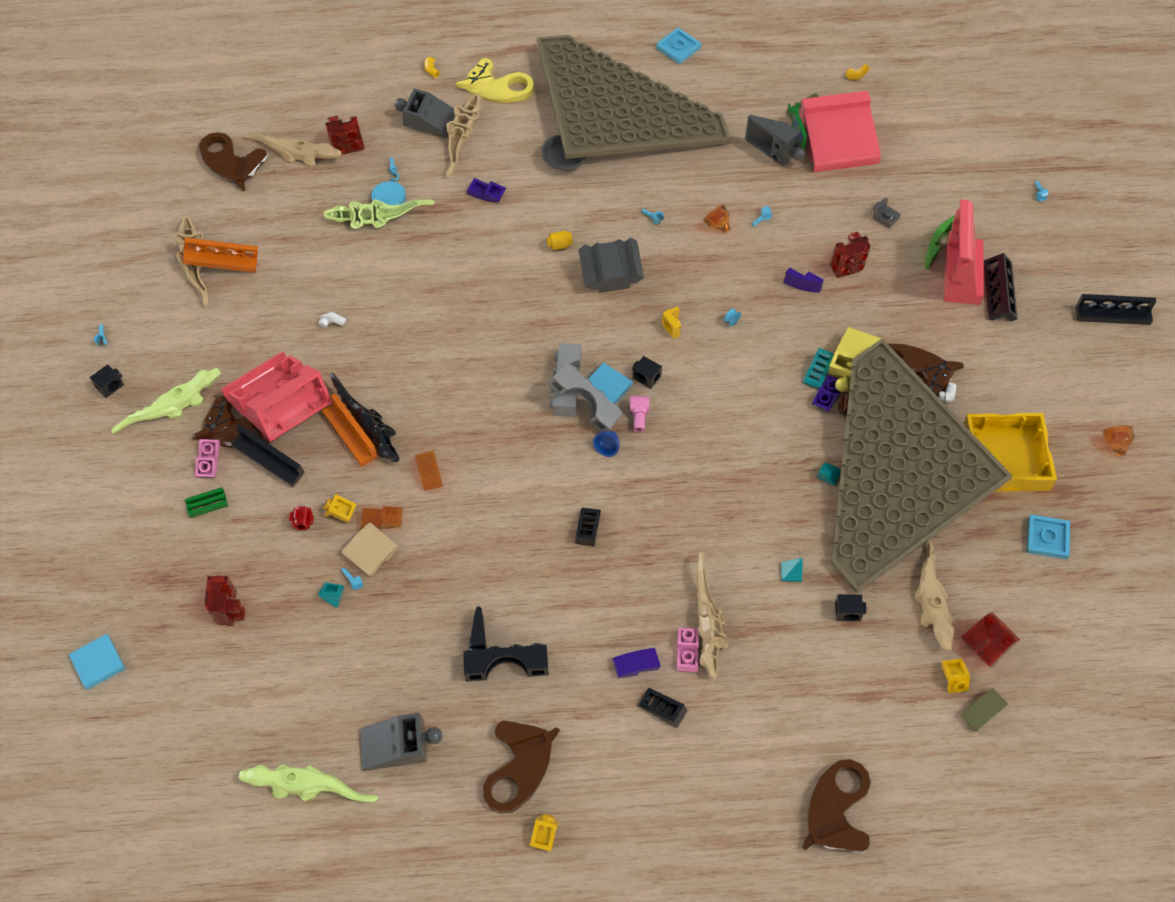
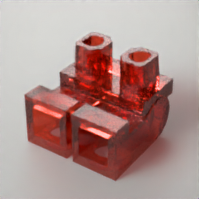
(345, 135)
(851, 257)
(219, 602)
(1000, 637)

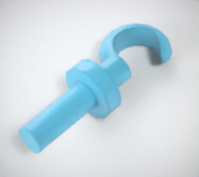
(393, 169)

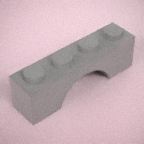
(569, 380)
(565, 404)

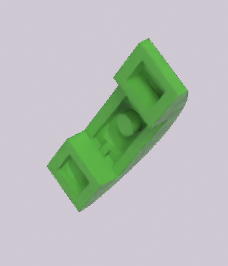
(938, 236)

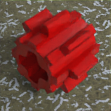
(301, 518)

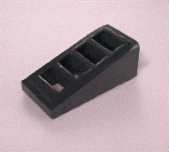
(583, 539)
(477, 636)
(680, 708)

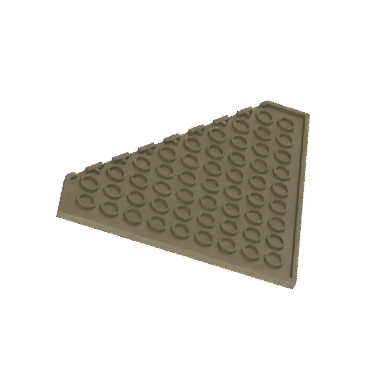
(616, 111)
(902, 469)

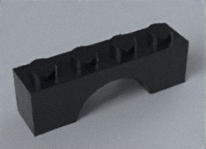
(480, 662)

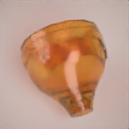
(718, 219)
(1119, 438)

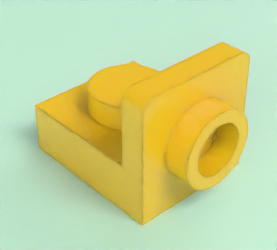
(671, 322)
(339, 508)
(956, 675)
(544, 832)

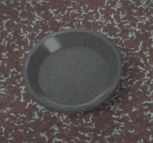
(554, 155)

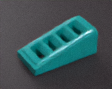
(821, 357)

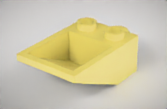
(851, 345)

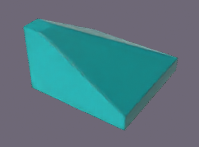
(829, 473)
(792, 570)
(331, 593)

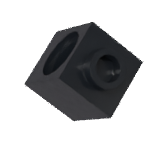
(647, 372)
(107, 380)
(849, 607)

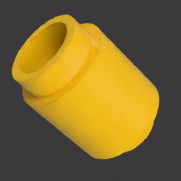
(559, 240)

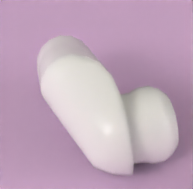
(331, 317)
(949, 395)

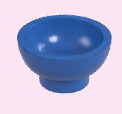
(606, 443)

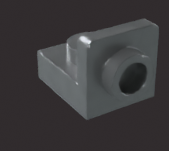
(885, 214)

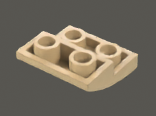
(370, 549)

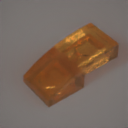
(428, 470)
(383, 518)

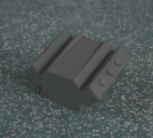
(611, 265)

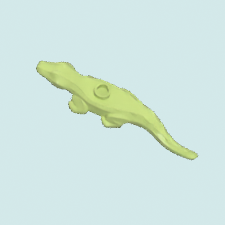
(372, 213)
(174, 400)
(301, 782)

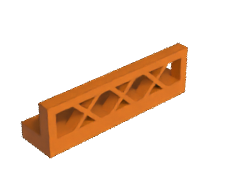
(220, 257)
(350, 431)

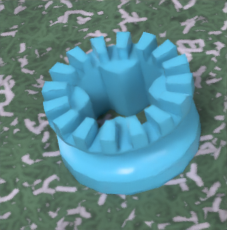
(732, 317)

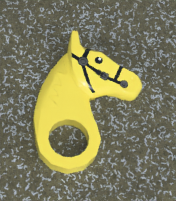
(496, 90)

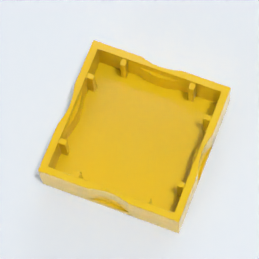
(1019, 445)

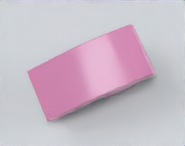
(208, 458)
(687, 649)

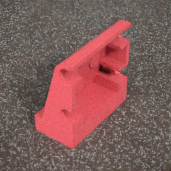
(840, 131)
(964, 259)
(278, 395)

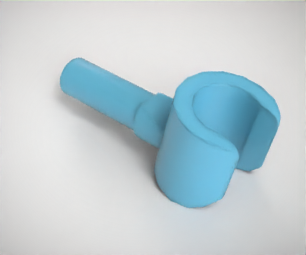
(1041, 194)
(766, 214)
(656, 217)
(100, 336)
(355, 582)

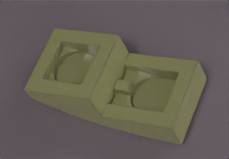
(984, 709)

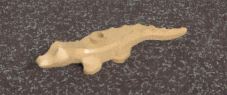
(461, 128)
(297, 149)
(192, 272)
(933, 601)
(709, 621)

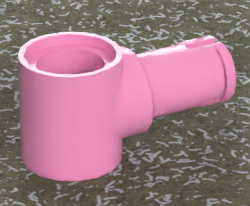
(639, 408)

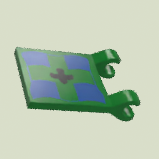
(797, 124)

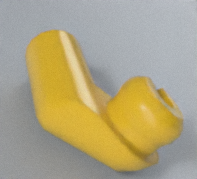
(429, 67)
(857, 74)

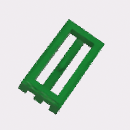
(206, 499)

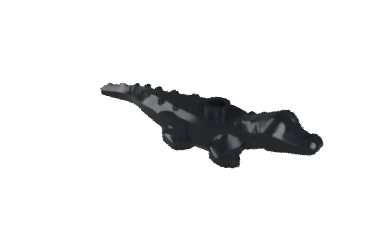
(370, 421)

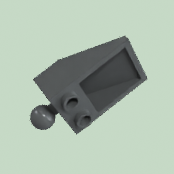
(425, 112)
(774, 139)
(393, 743)

